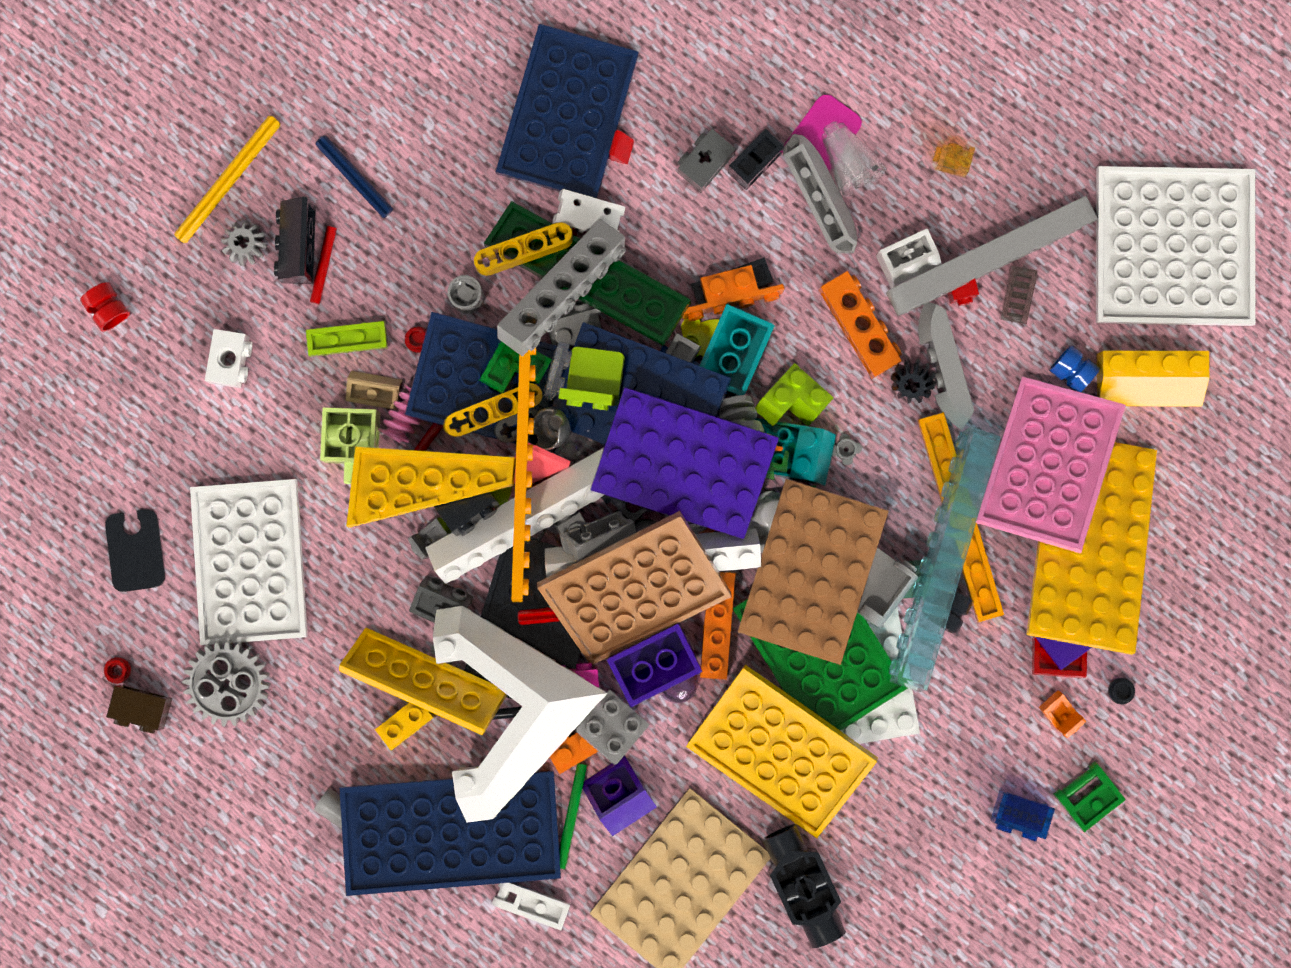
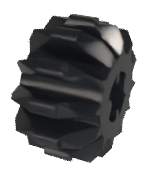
(917, 374)

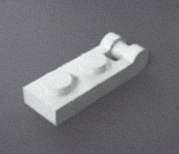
(532, 905)

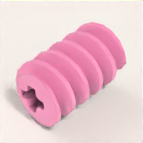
(400, 423)

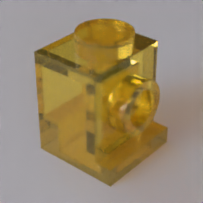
(953, 159)

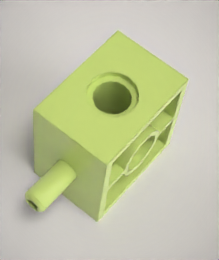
(345, 430)

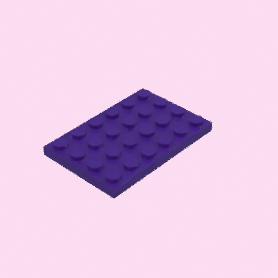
(684, 462)

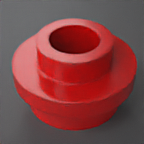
(109, 670)

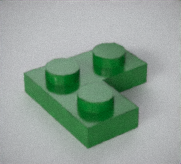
(505, 363)

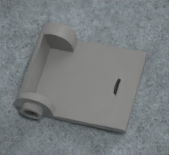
(885, 588)

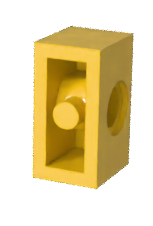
(403, 725)

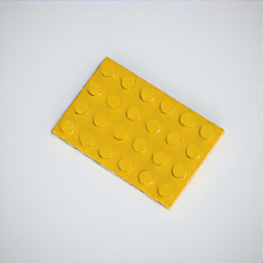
(781, 751)

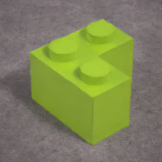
(796, 393)

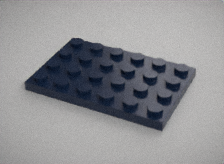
(567, 112)
(450, 371)
(646, 372)

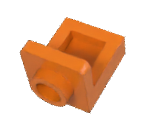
(1062, 714)

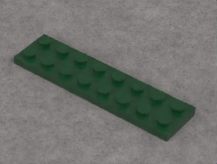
(621, 293)

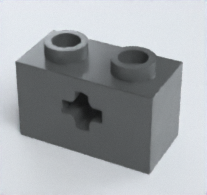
(702, 174)

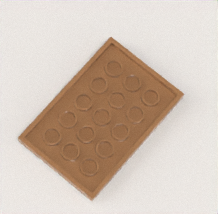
(813, 571)
(634, 588)

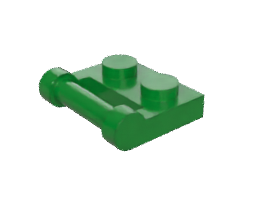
(1095, 803)

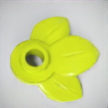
(699, 332)

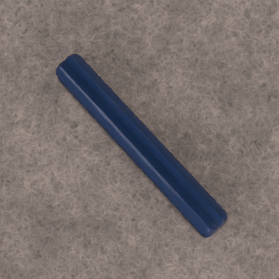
(354, 176)

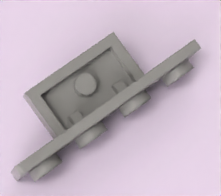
(570, 324)

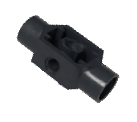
(804, 886)

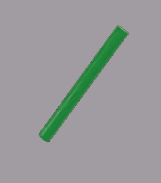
(572, 813)

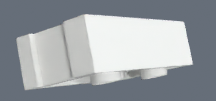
(587, 212)

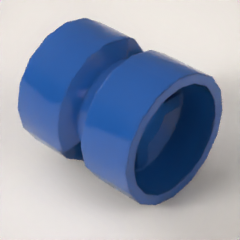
(1074, 369)

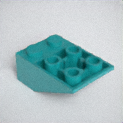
(808, 450)

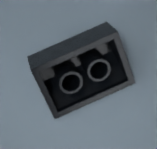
(295, 241)

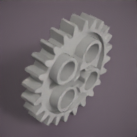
(239, 663)

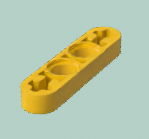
(525, 254)
(491, 407)

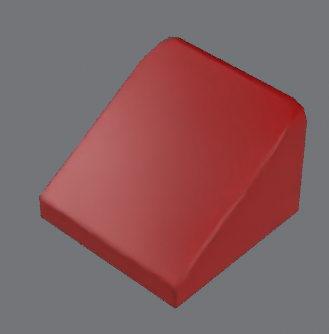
(621, 148)

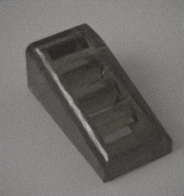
(1009, 293)

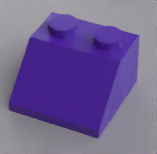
(618, 796)

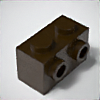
(138, 708)

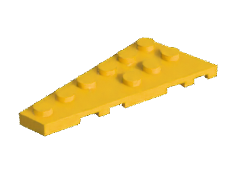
(409, 480)

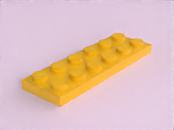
(422, 682)

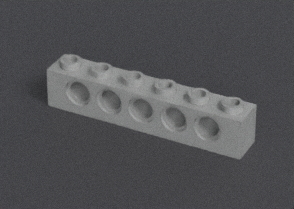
(600, 239)

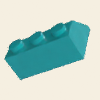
(737, 347)

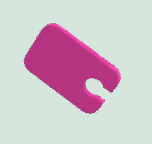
(821, 114)

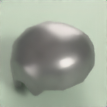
(551, 428)

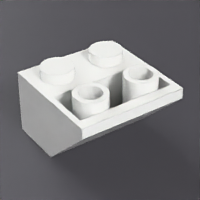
(909, 258)

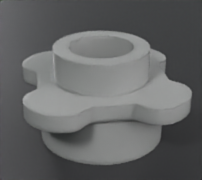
(853, 449)

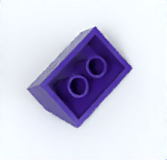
(654, 664)

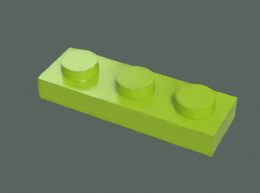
(346, 338)

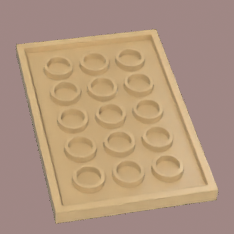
(681, 883)

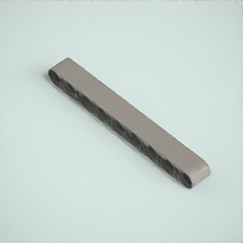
(991, 256)

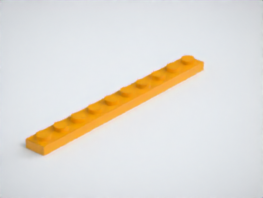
(523, 478)

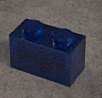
(1022, 815)

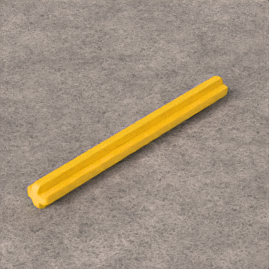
(227, 179)

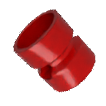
(103, 304)

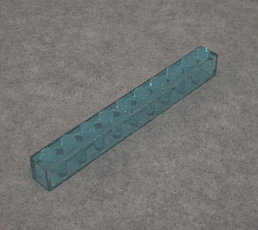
(944, 560)

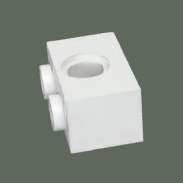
(221, 345)

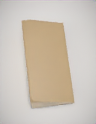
(373, 389)

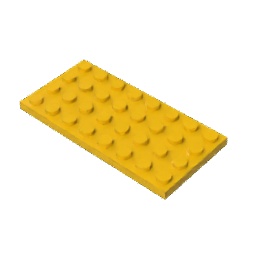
(1098, 592)

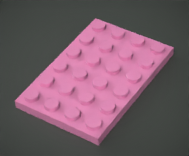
(1051, 464)

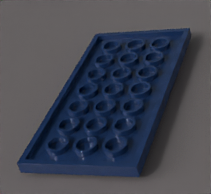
(419, 839)

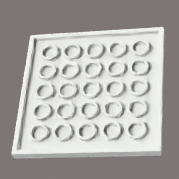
(1175, 246)

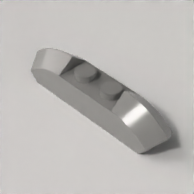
(821, 194)
(955, 396)

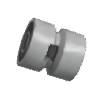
(465, 294)

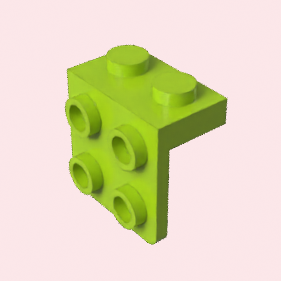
(594, 378)

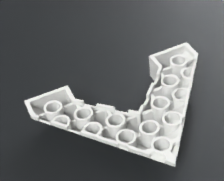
(550, 698)

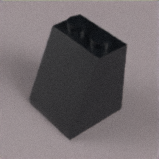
(464, 513)

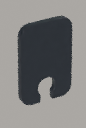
(135, 558)

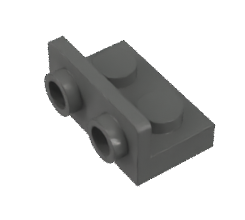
(436, 595)

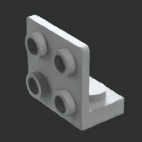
(612, 727)

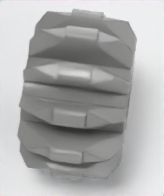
(236, 251)

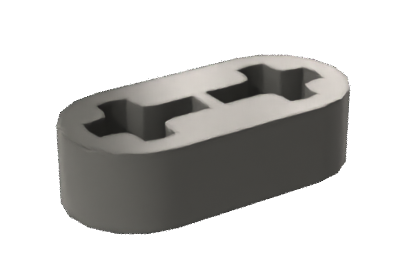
(509, 421)

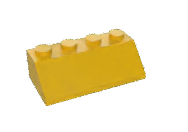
(1153, 377)

